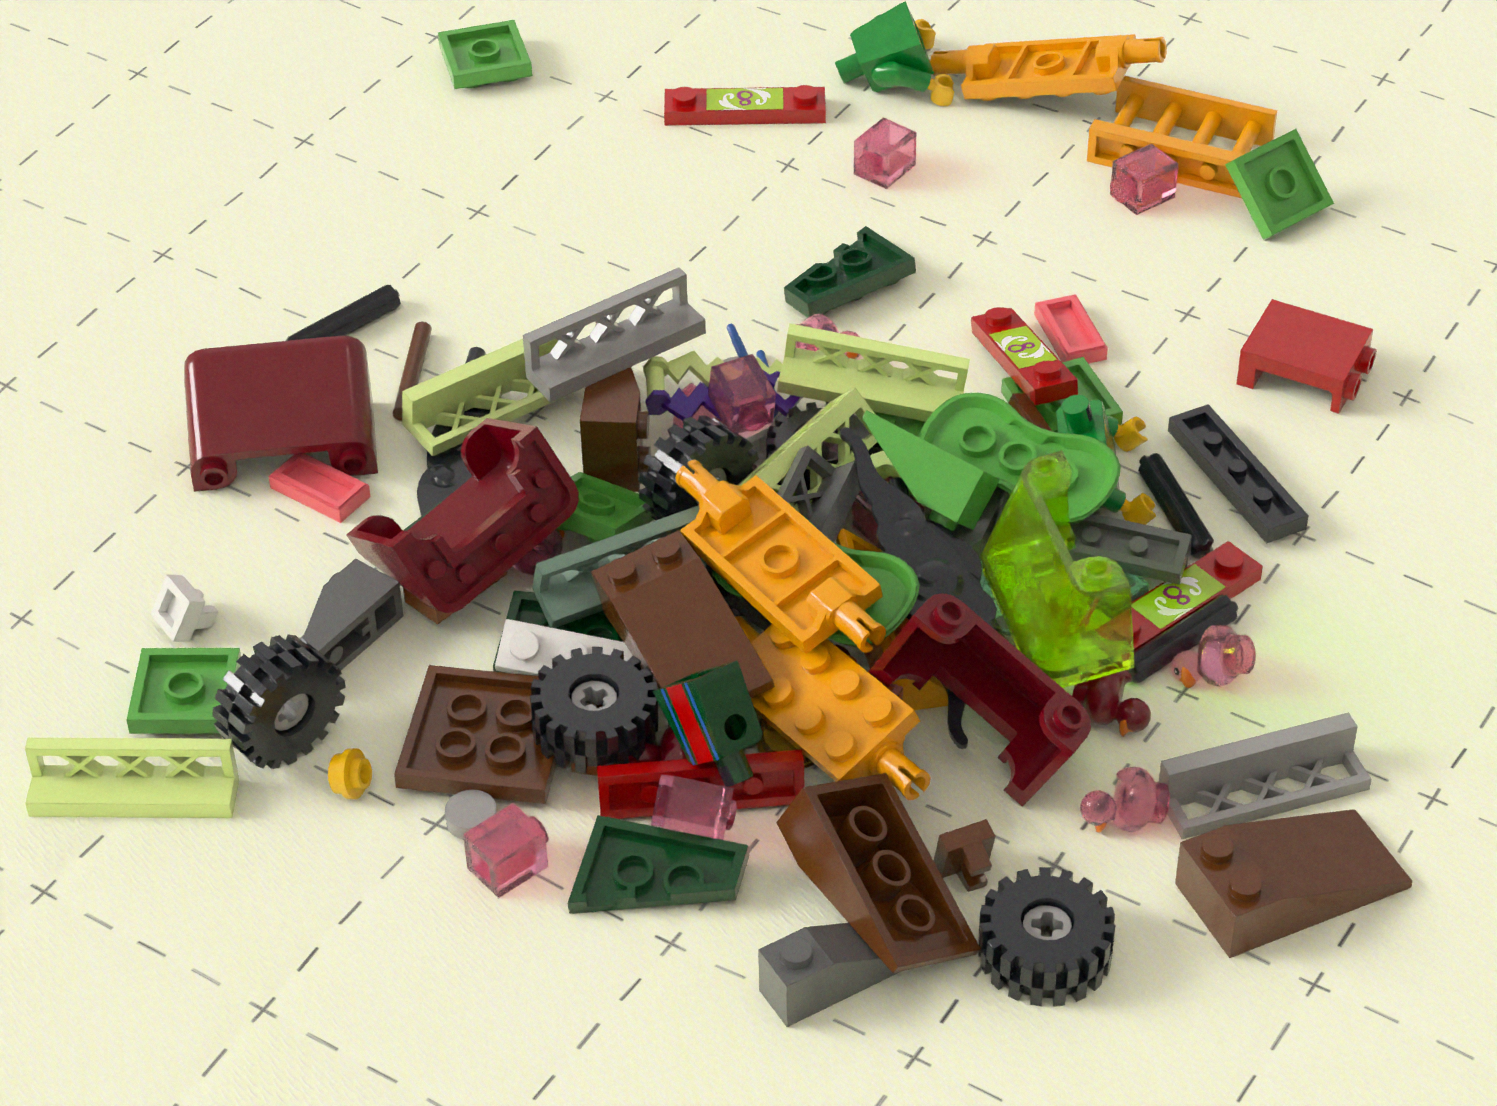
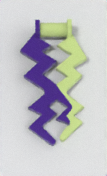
(683, 407)

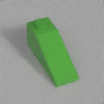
(935, 477)

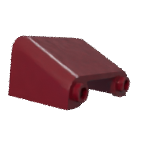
(278, 403)
(481, 528)
(995, 682)

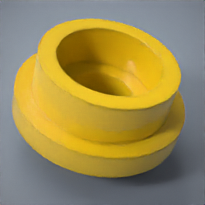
(349, 773)

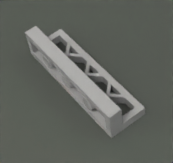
(611, 344)
(1256, 766)

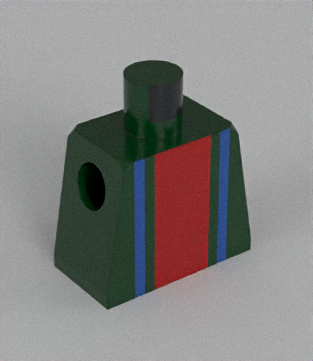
(713, 719)

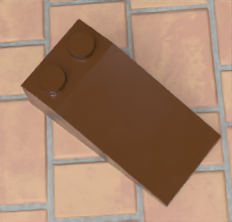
(614, 431)
(675, 614)
(877, 871)
(1284, 875)

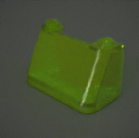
(1059, 611)

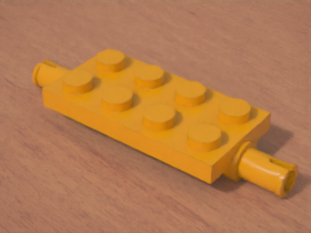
(1047, 66)
(780, 561)
(835, 711)

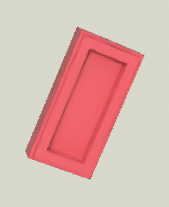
(1070, 329)
(319, 486)

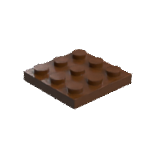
(474, 735)

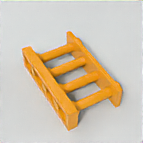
(1170, 107)

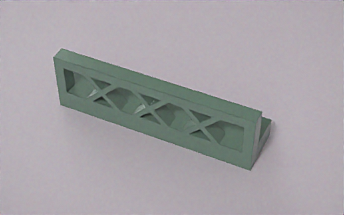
(566, 582)

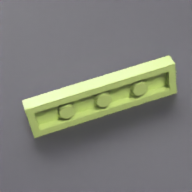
(470, 386)
(885, 388)
(813, 433)
(134, 785)

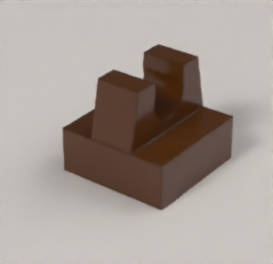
(966, 853)

